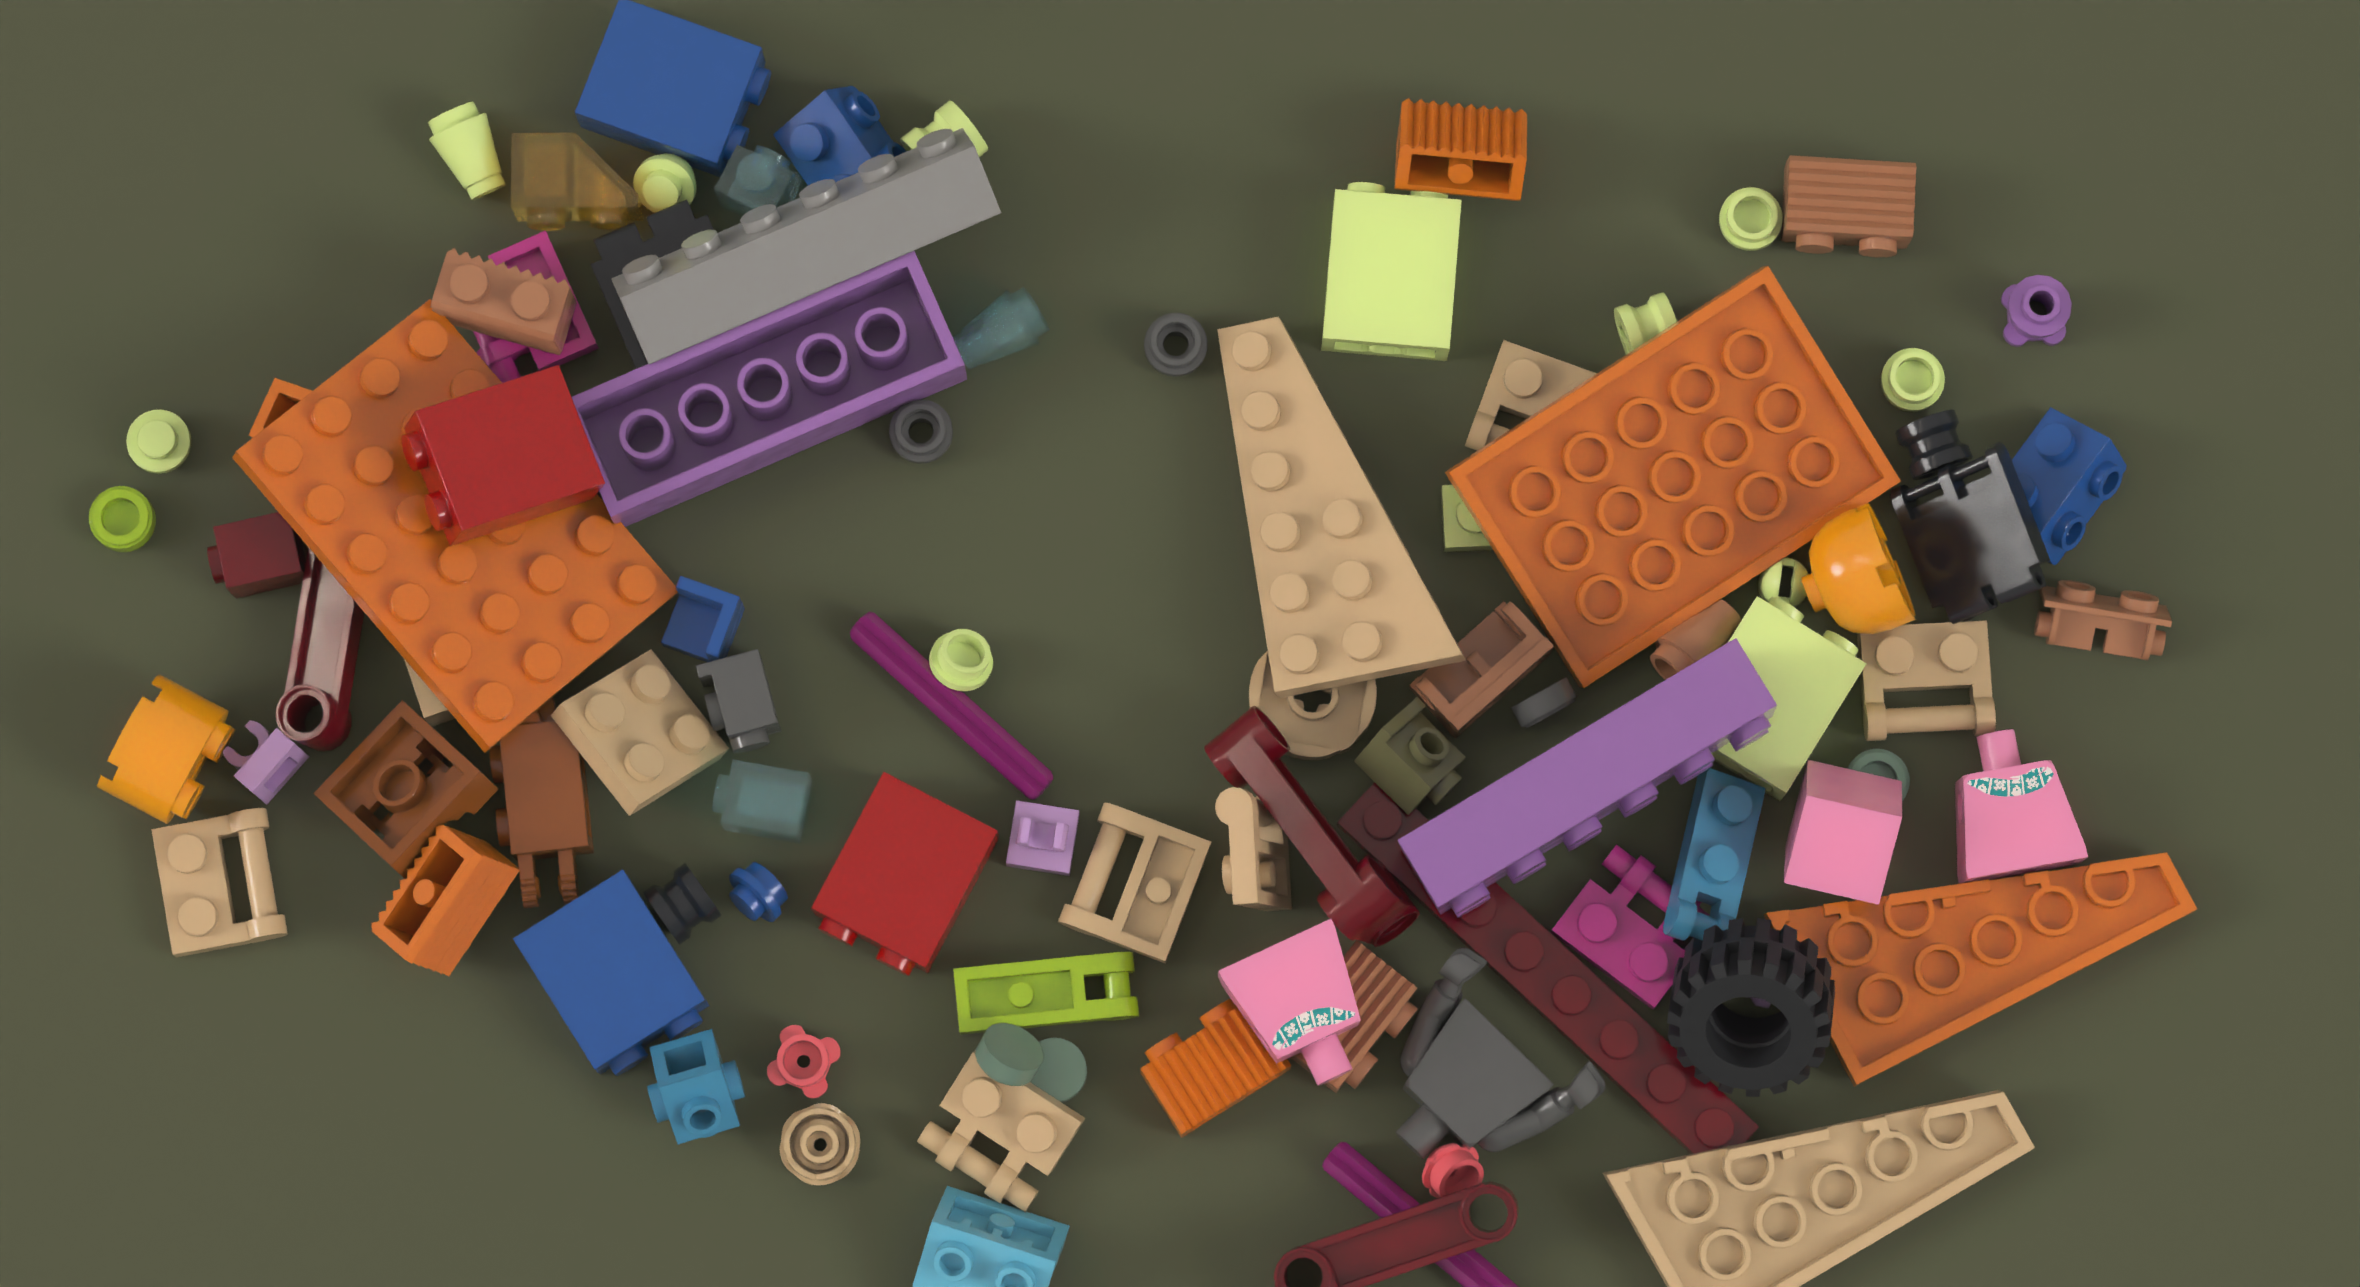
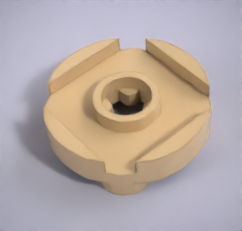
(1317, 734)

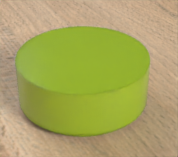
(122, 519)

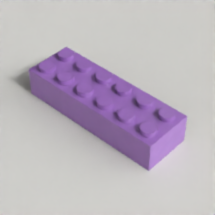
(768, 389)
(1588, 777)

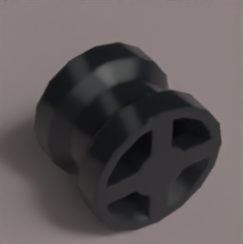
(1933, 444)
(682, 903)

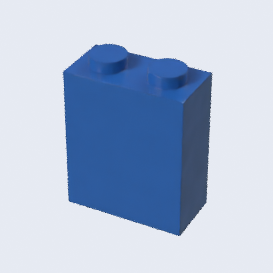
(672, 87)
(612, 975)

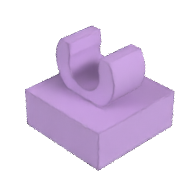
(271, 763)
(1042, 838)

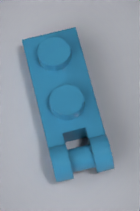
(1713, 854)

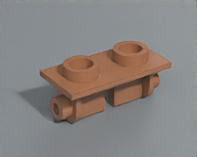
(2127, 620)

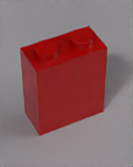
(501, 456)
(904, 875)

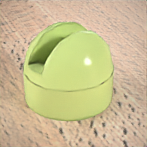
(1770, 581)

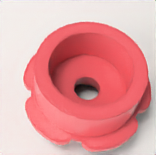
(1451, 1169)

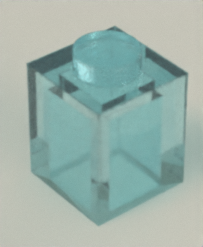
(763, 800)

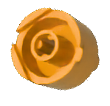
(165, 751)

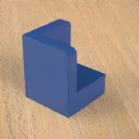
(703, 621)

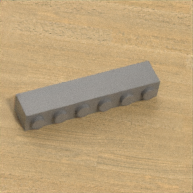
(805, 244)

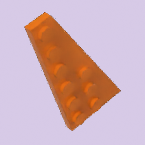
(1970, 949)

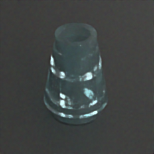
(1001, 329)

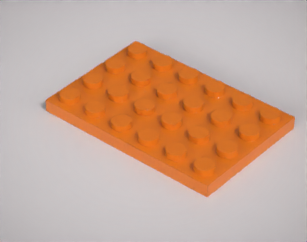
(1672, 476)
(479, 621)

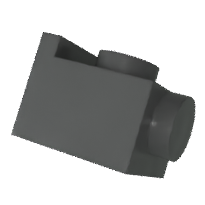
(741, 700)

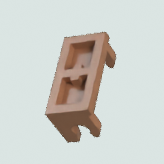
(1497, 657)

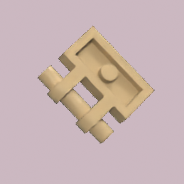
(1016, 1117)

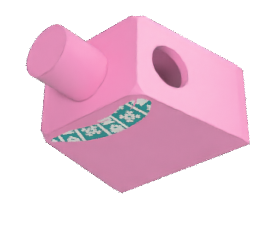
(2012, 816)
(1298, 999)

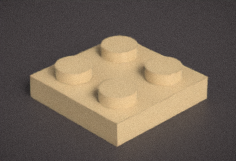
(639, 732)

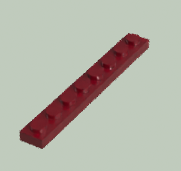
(1563, 992)

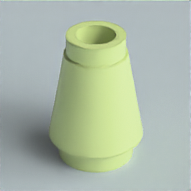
(468, 149)

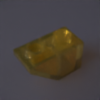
(566, 180)

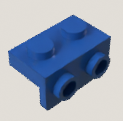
(835, 135)
(2066, 478)

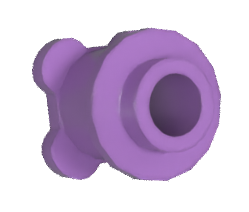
(2024, 323)

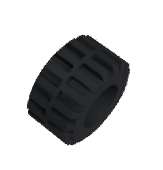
(1746, 1049)

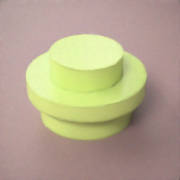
(664, 181)
(1750, 219)
(1912, 379)
(158, 441)
(961, 660)

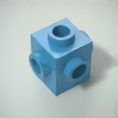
(694, 1087)

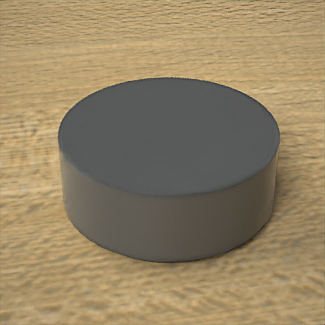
(1544, 703)

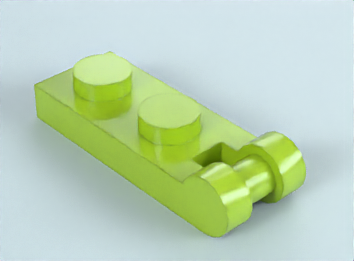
(1044, 992)

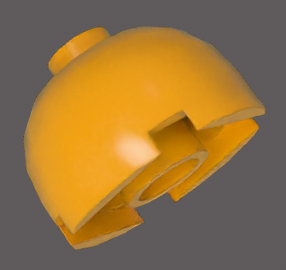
(1857, 575)

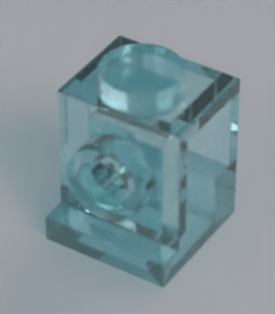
(756, 180)

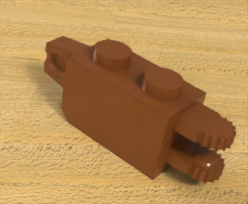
(544, 802)

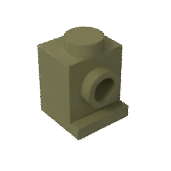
(1412, 759)

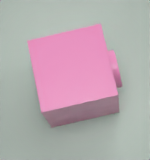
(1843, 832)

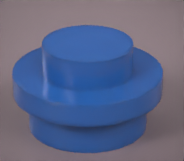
(757, 892)

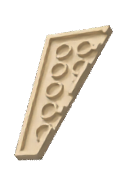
(1326, 557)
(1812, 1196)

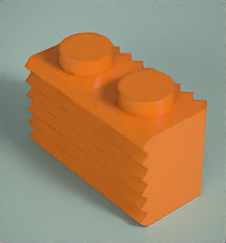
(1461, 150)
(445, 899)
(1209, 1069)

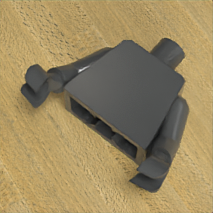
(1474, 1078)

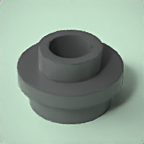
(1175, 325)
(917, 412)

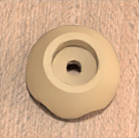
(816, 1123)

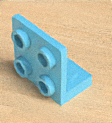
(988, 1245)

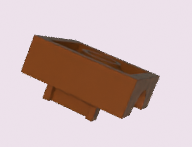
(387, 774)

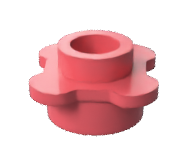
(794, 1045)

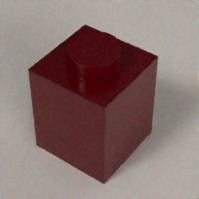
(257, 555)

